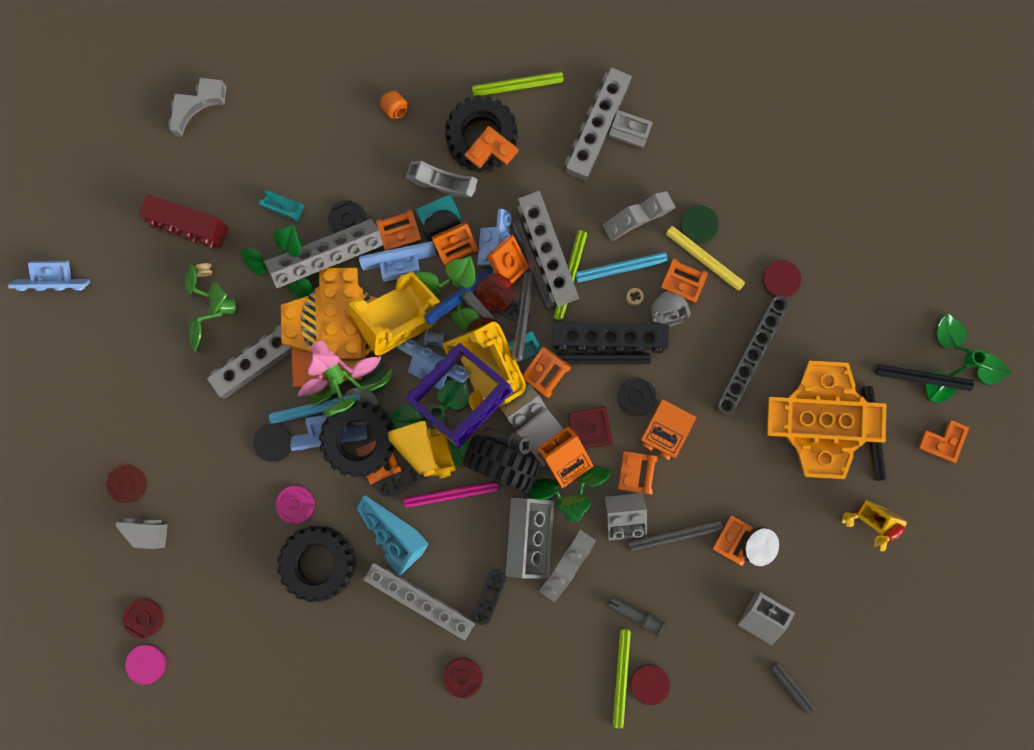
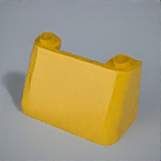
(395, 315)
(493, 349)
(424, 449)

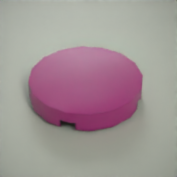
(295, 504)
(145, 664)

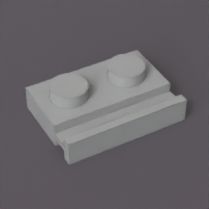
(630, 129)

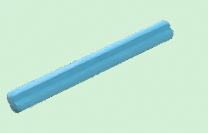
(621, 267)
(306, 410)

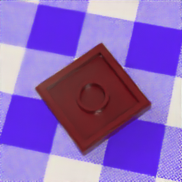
(591, 427)

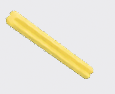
(705, 258)

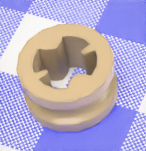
(203, 270)
(637, 302)

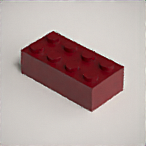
(183, 221)

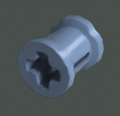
(434, 338)

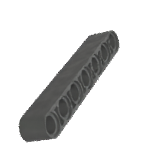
(759, 350)

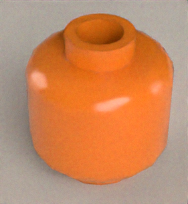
(393, 105)

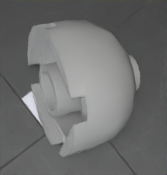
(669, 309)

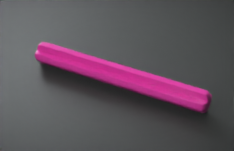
(450, 494)

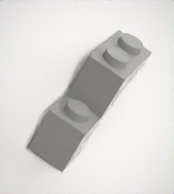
(183, 107)
(443, 181)
(638, 214)
(567, 566)

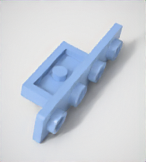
(492, 236)
(398, 261)
(49, 275)
(425, 360)
(314, 425)

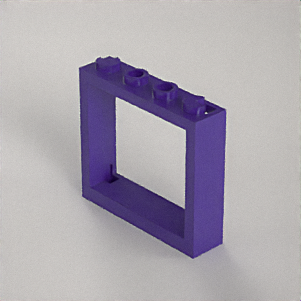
(480, 413)

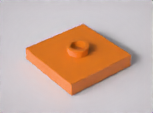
(508, 259)

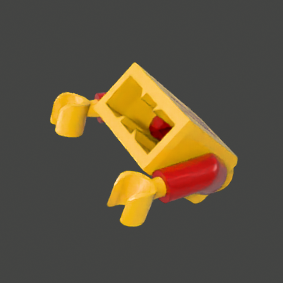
(880, 519)

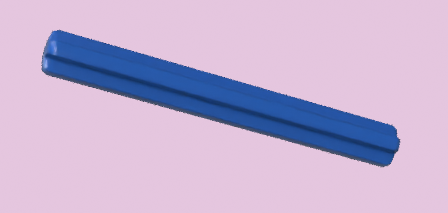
(453, 300)

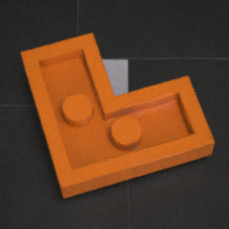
(491, 144)
(945, 447)

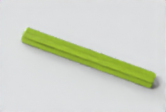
(518, 83)
(573, 266)
(621, 678)

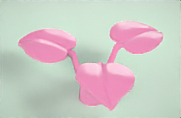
(324, 359)

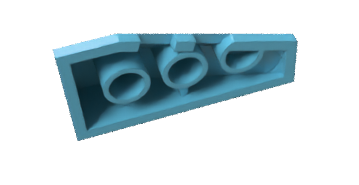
(398, 539)

